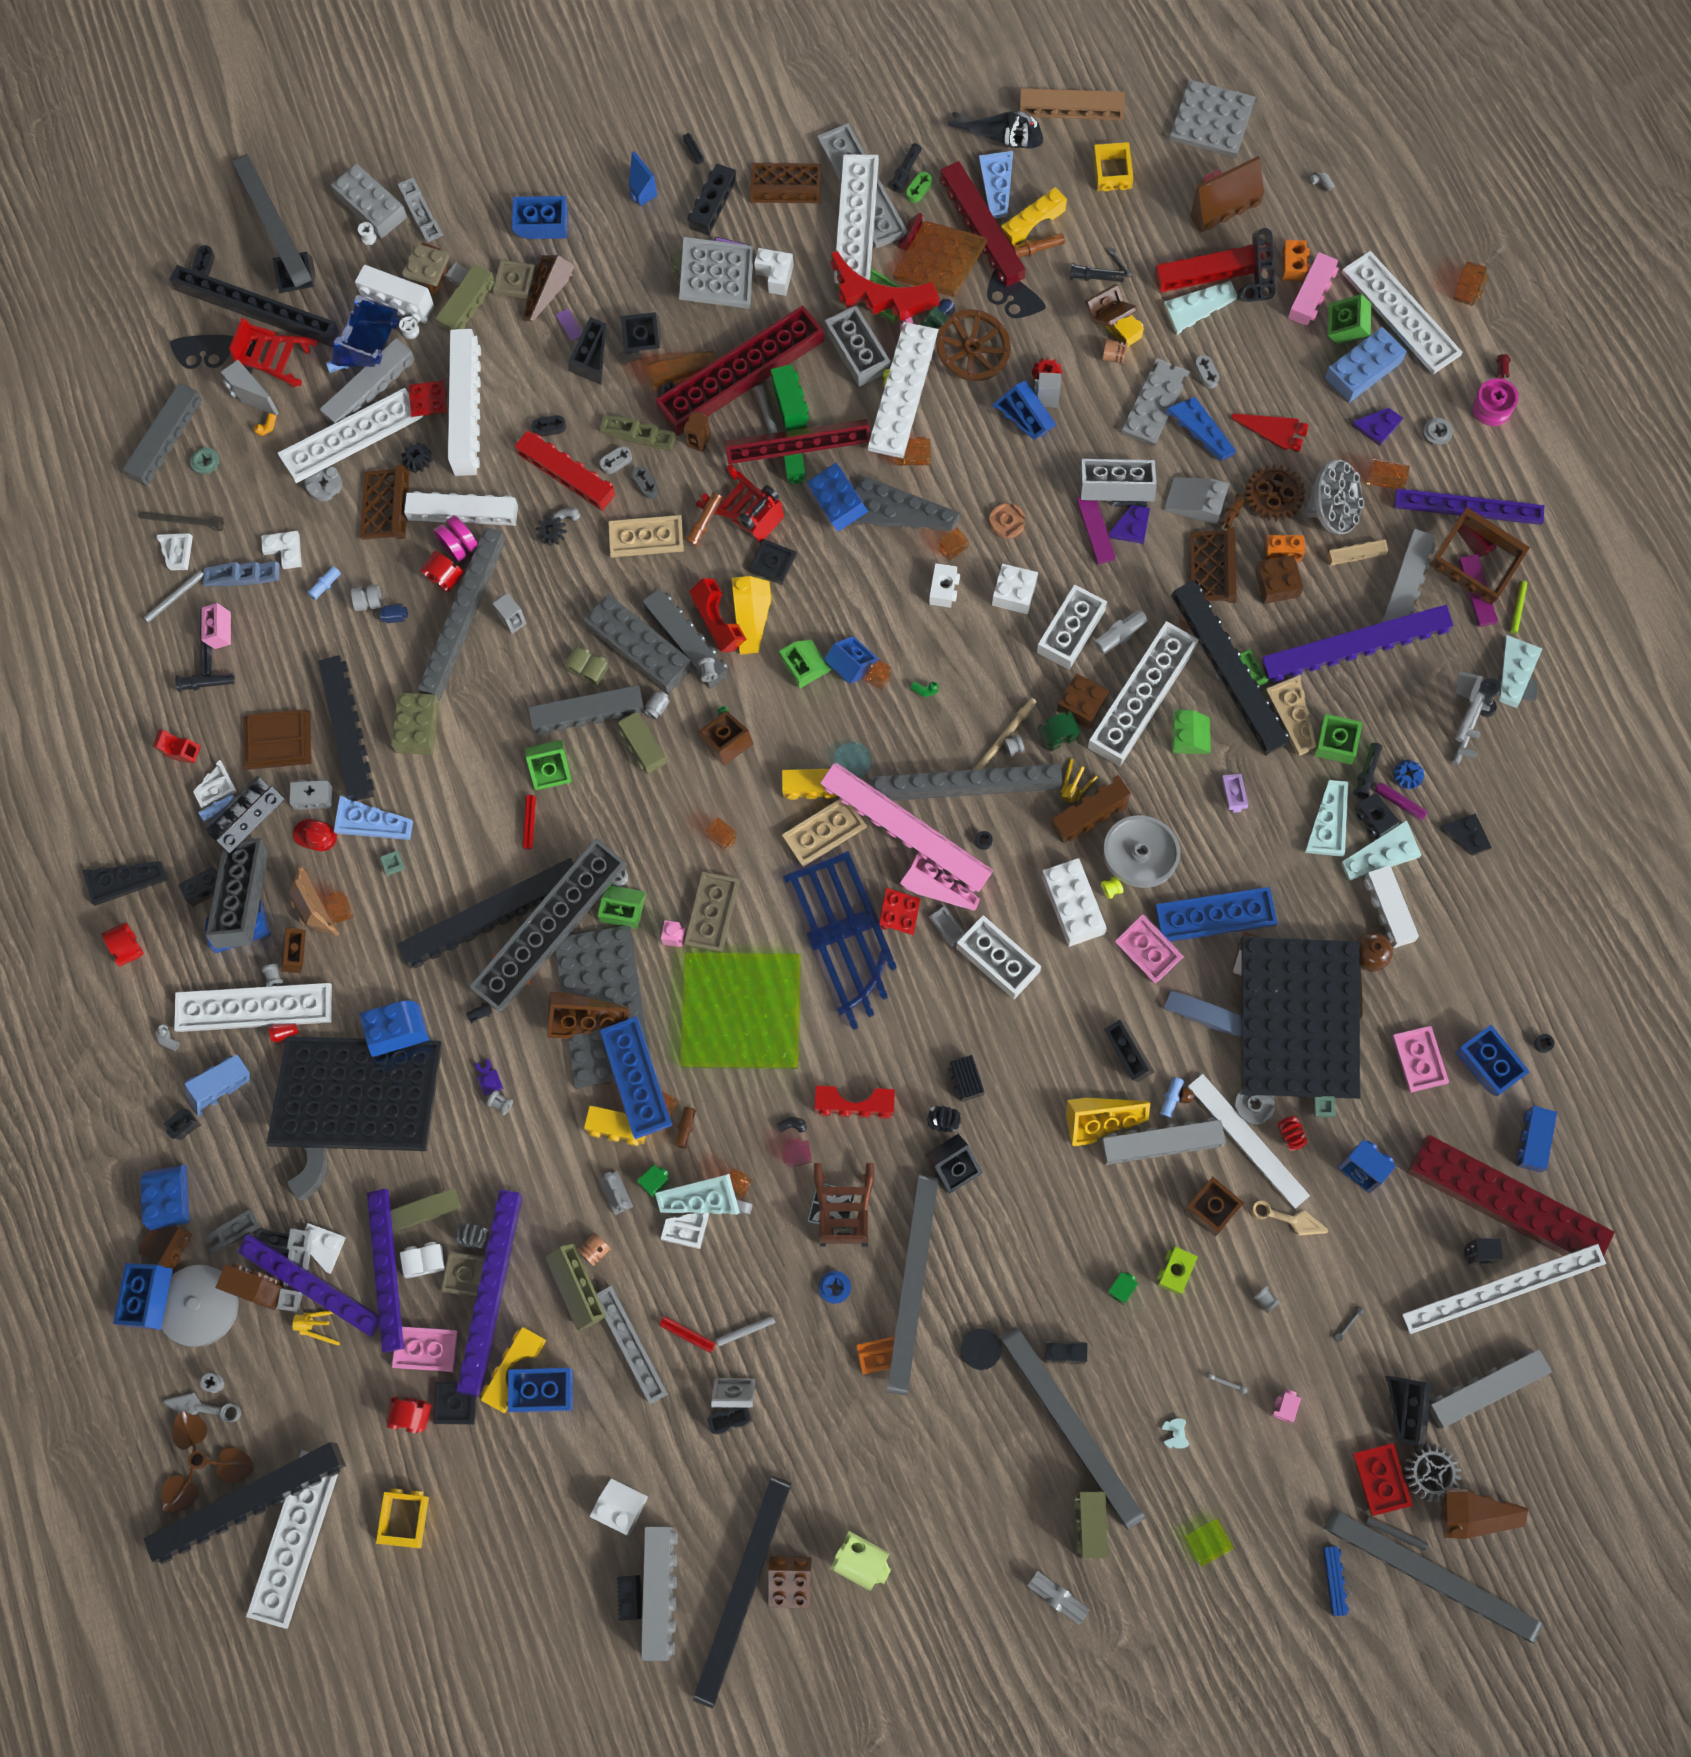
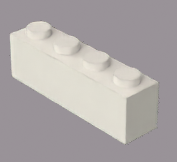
(1391, 907)

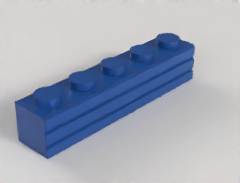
(1335, 1581)

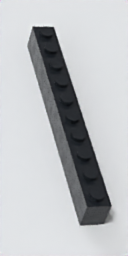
(254, 305)
(1230, 667)
(481, 917)
(244, 1502)

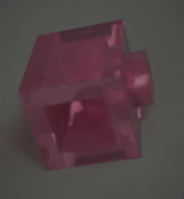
(797, 1153)

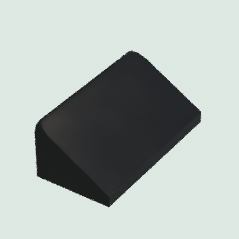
(274, 1239)

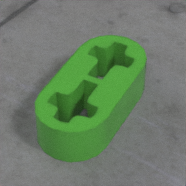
(916, 186)

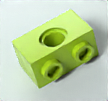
(1185, 1262)

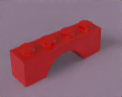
(707, 596)
(879, 1103)

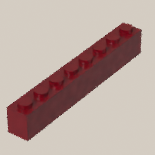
(982, 223)
(797, 441)

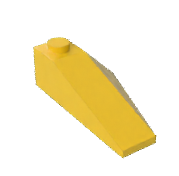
(751, 604)
(1097, 1117)

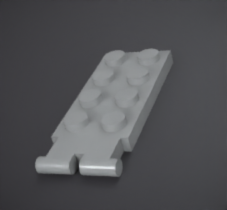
(1156, 396)

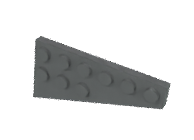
(899, 508)

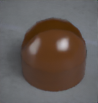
(1186, 1095)

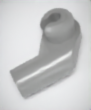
(1319, 177)
(567, 511)

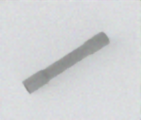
(766, 411)

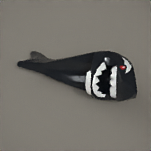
(1013, 128)

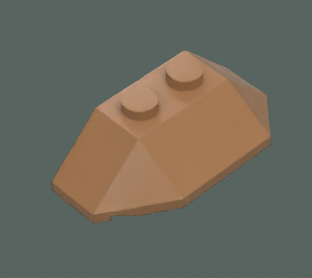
(311, 907)

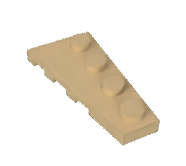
(1291, 709)

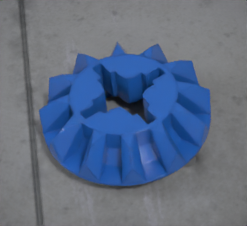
(1405, 781)
(829, 1279)

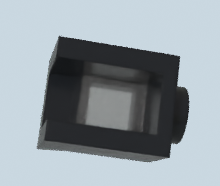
(181, 1124)

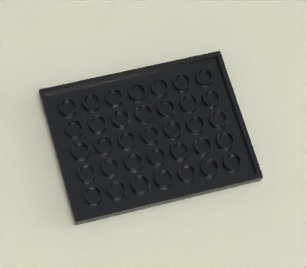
(1300, 1017)
(346, 1099)

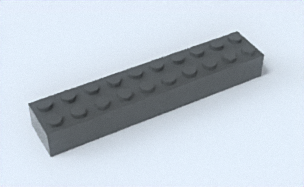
(548, 925)

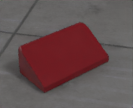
(913, 228)
(1476, 542)

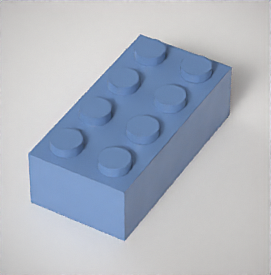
(1365, 364)

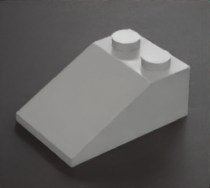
(246, 388)
(1197, 498)

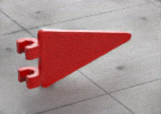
(1275, 429)

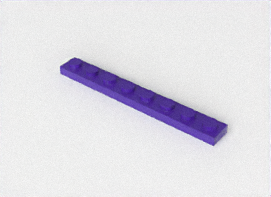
(1457, 504)
(385, 1271)
(309, 1284)

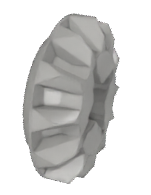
(1443, 426)

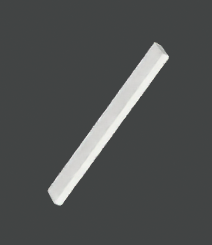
(1249, 1142)

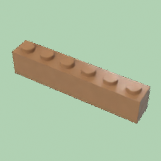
(1073, 104)

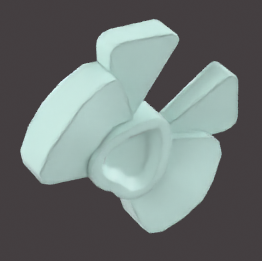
(1179, 1440)

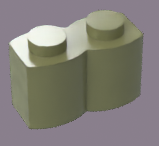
(586, 666)

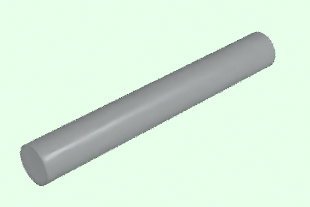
(745, 1330)

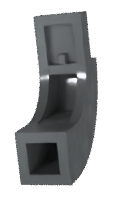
(312, 1176)

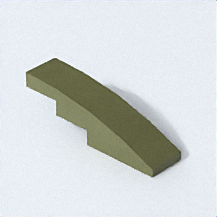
(638, 433)
(424, 1210)

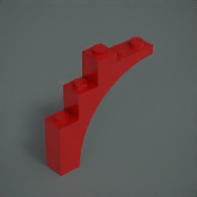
(877, 297)

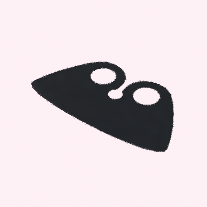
(1023, 297)
(193, 345)

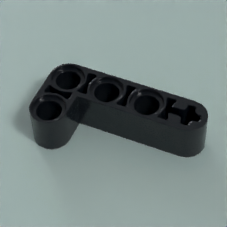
(1259, 265)

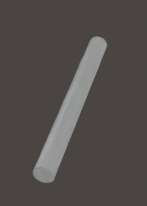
(175, 595)

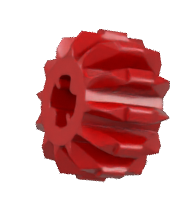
(1046, 366)
(1292, 1133)

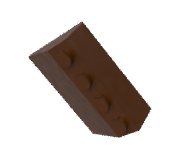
(1228, 195)

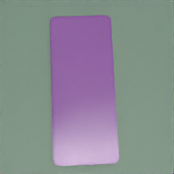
(569, 324)

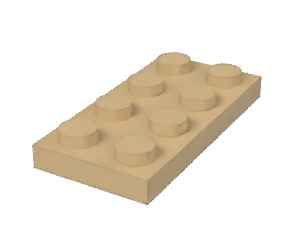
(646, 536)
(823, 832)

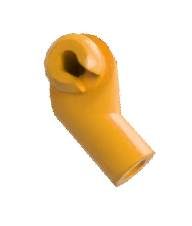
(264, 429)

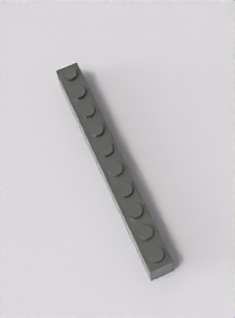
(462, 613)
(969, 782)

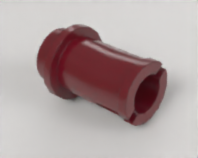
(1503, 365)

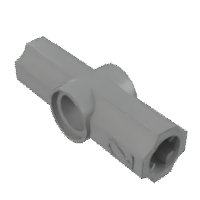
(1121, 632)
(1058, 1597)

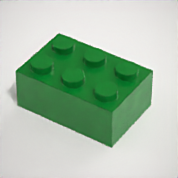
(790, 397)

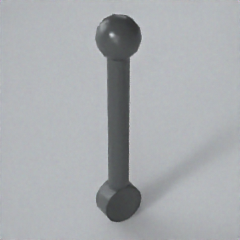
(1112, 253)
(1339, 1336)

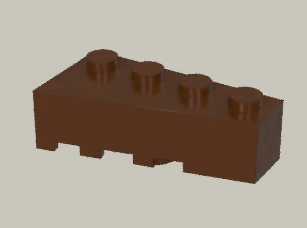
(1091, 810)

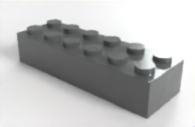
(638, 644)
(237, 895)

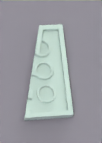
(1192, 307)
(1516, 669)
(1330, 824)
(1389, 850)
(705, 1196)

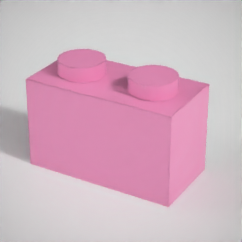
(216, 626)

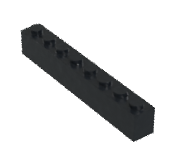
(346, 729)

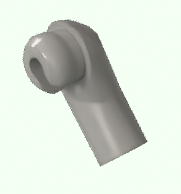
(164, 1038)

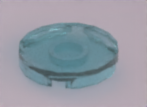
(854, 758)

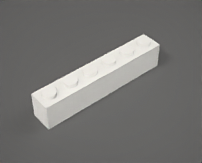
(468, 508)

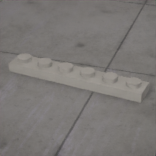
(631, 1346)

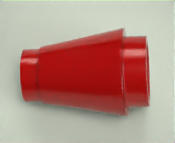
(279, 1032)

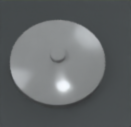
(1141, 851)
(195, 1309)

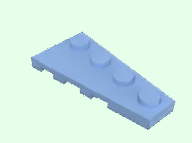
(996, 178)
(363, 820)

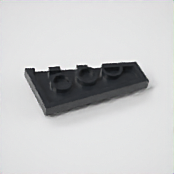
(116, 882)

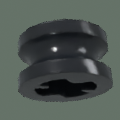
(978, 839)
(1537, 1044)

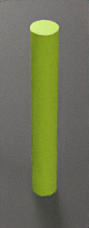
(1518, 607)

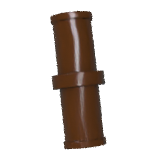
(1232, 511)
(685, 1127)

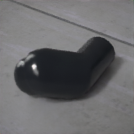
(793, 1122)

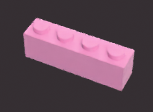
(1313, 289)

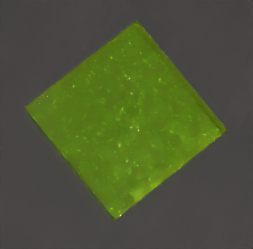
(741, 1011)

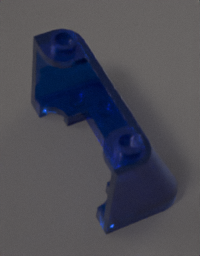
(365, 334)

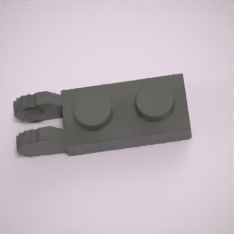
(232, 1231)

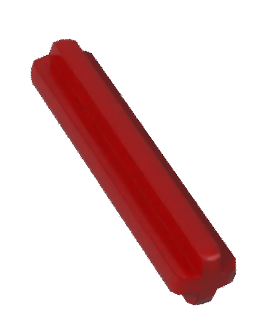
(529, 820)
(687, 1334)

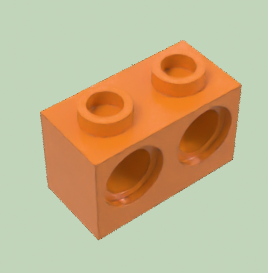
(1293, 260)
(1284, 545)

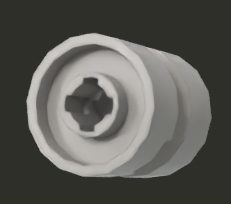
(367, 597)

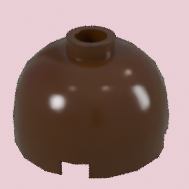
(1374, 951)

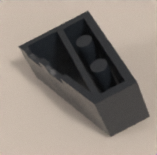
(589, 352)
(1411, 1408)

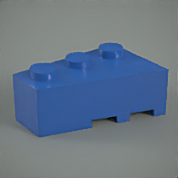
(1026, 410)

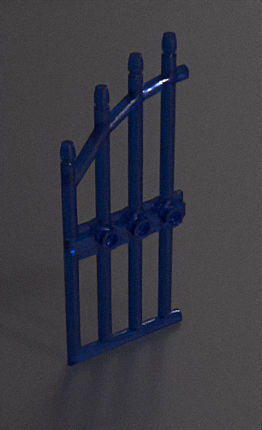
(839, 930)

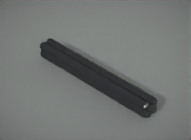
(205, 654)

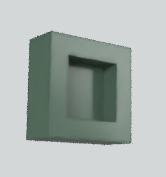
(392, 863)
(1324, 1106)

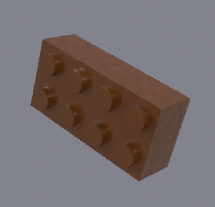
(249, 1285)

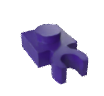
(490, 1079)

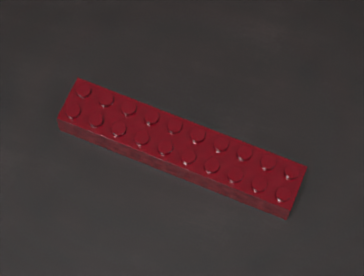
(741, 369)
(1506, 1199)

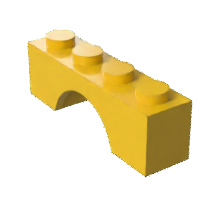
(1047, 206)
(525, 1345)

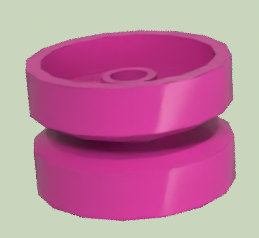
(1495, 402)
(455, 538)

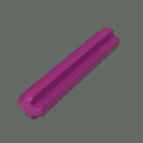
(1401, 801)

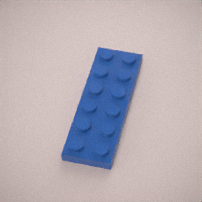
(1216, 914)
(636, 1078)

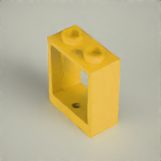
(1112, 152)
(382, 1537)

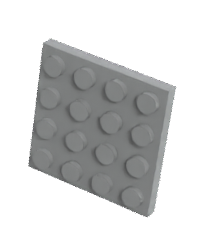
(1212, 118)
(716, 272)

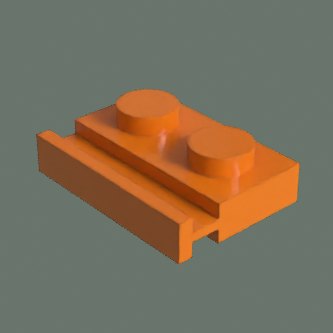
(876, 1355)

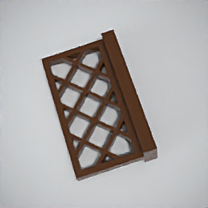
(785, 193)
(398, 517)
(1229, 563)

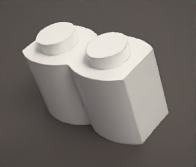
(422, 1260)

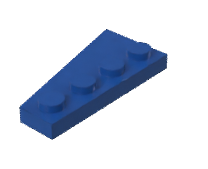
(1197, 420)

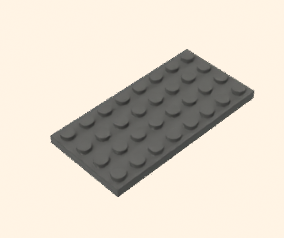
(604, 969)

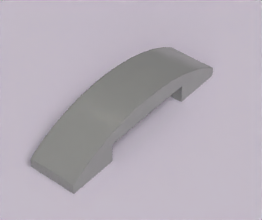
(419, 210)
(299, 1252)

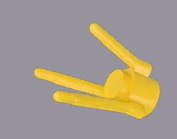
(1070, 792)
(305, 1322)

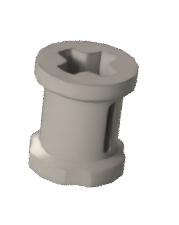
(707, 669)
(272, 975)
(499, 1102)
(1267, 1299)
(219, 1383)

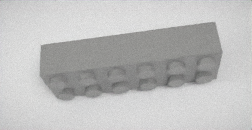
(658, 1594)

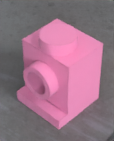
(672, 934)
(1286, 1406)

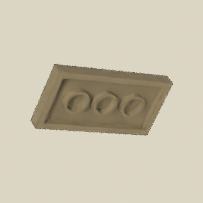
(712, 912)

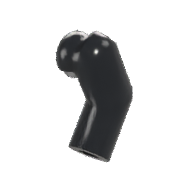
(665, 388)

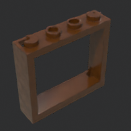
(1491, 533)

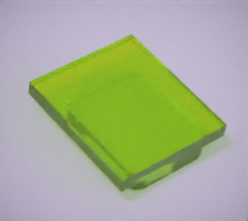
(1209, 1542)

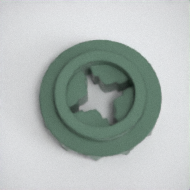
(198, 458)

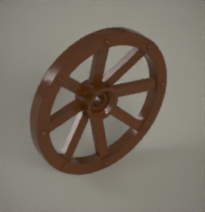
(973, 342)

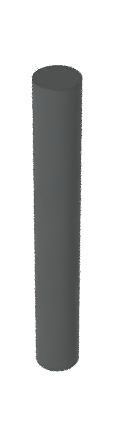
(1396, 1533)

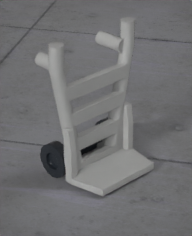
(1481, 699)

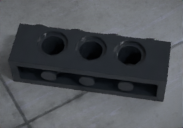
(705, 222)

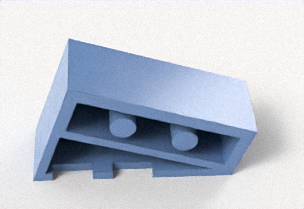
(215, 1082)

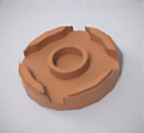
(1007, 520)

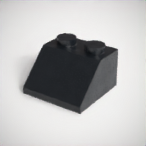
(283, 278)
(641, 332)
(954, 1163)

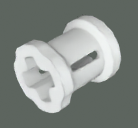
(367, 232)

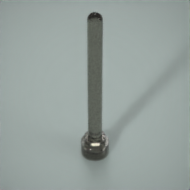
(215, 523)

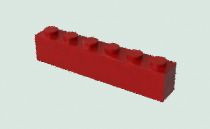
(1205, 268)
(565, 470)

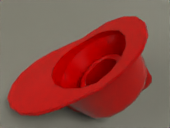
(315, 835)

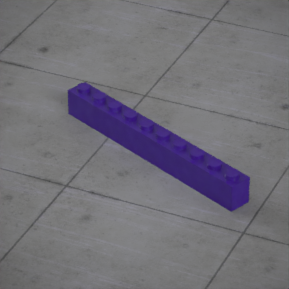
(1357, 642)
(489, 1293)

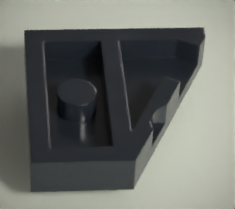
(1468, 834)

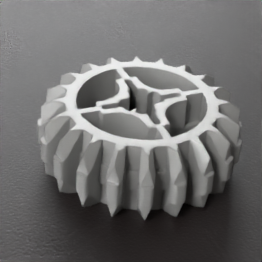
(1436, 1480)

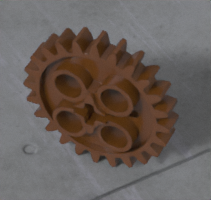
(1275, 493)

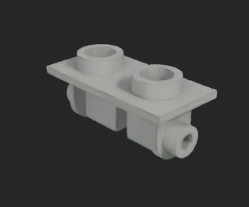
(616, 1192)

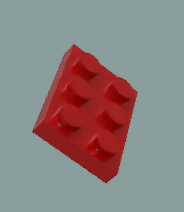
(1382, 1479)

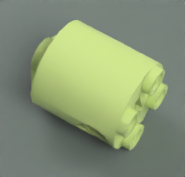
(861, 1562)

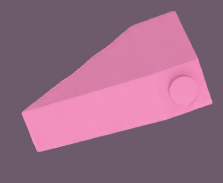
(930, 881)

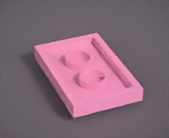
(1149, 948)
(1420, 1059)
(427, 1350)

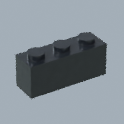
(1129, 1050)

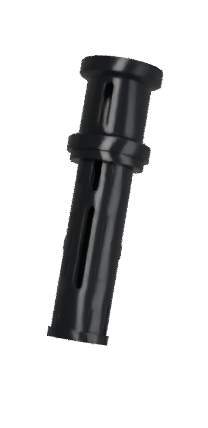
(913, 152)
(1088, 273)
(195, 682)
(1366, 777)

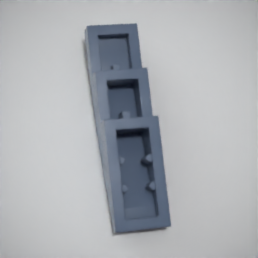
(241, 574)
(1204, 1013)

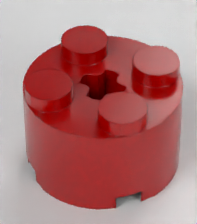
(442, 571)
(122, 944)
(408, 1414)

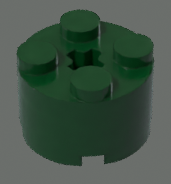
(1059, 730)

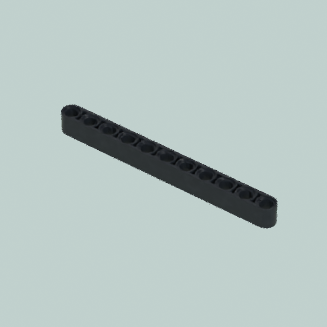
(742, 1592)

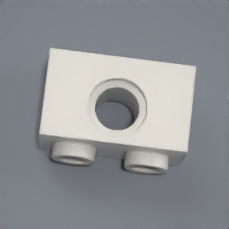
(944, 575)

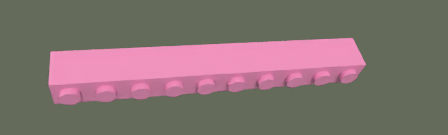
(907, 827)

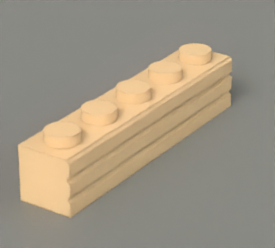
(1357, 552)

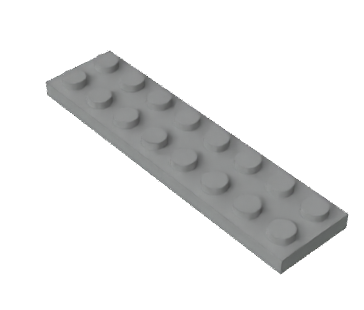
(887, 223)

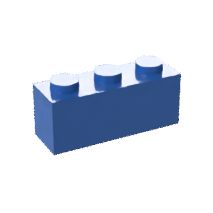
(1536, 1139)

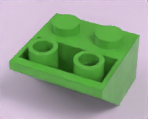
(803, 662)
(621, 906)

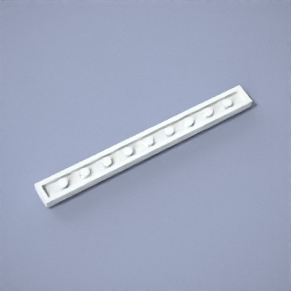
(1503, 1288)

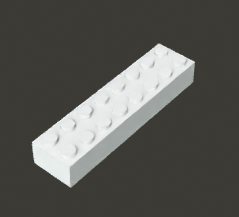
(464, 402)
(1143, 694)

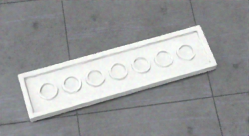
(857, 212)
(1402, 312)
(903, 390)
(348, 436)
(252, 1007)
(290, 1553)

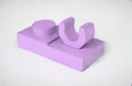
(1235, 792)

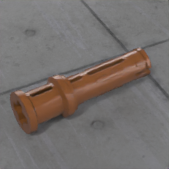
(1029, 248)
(699, 527)

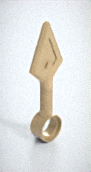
(1302, 1222)

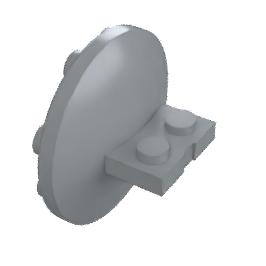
(1336, 497)

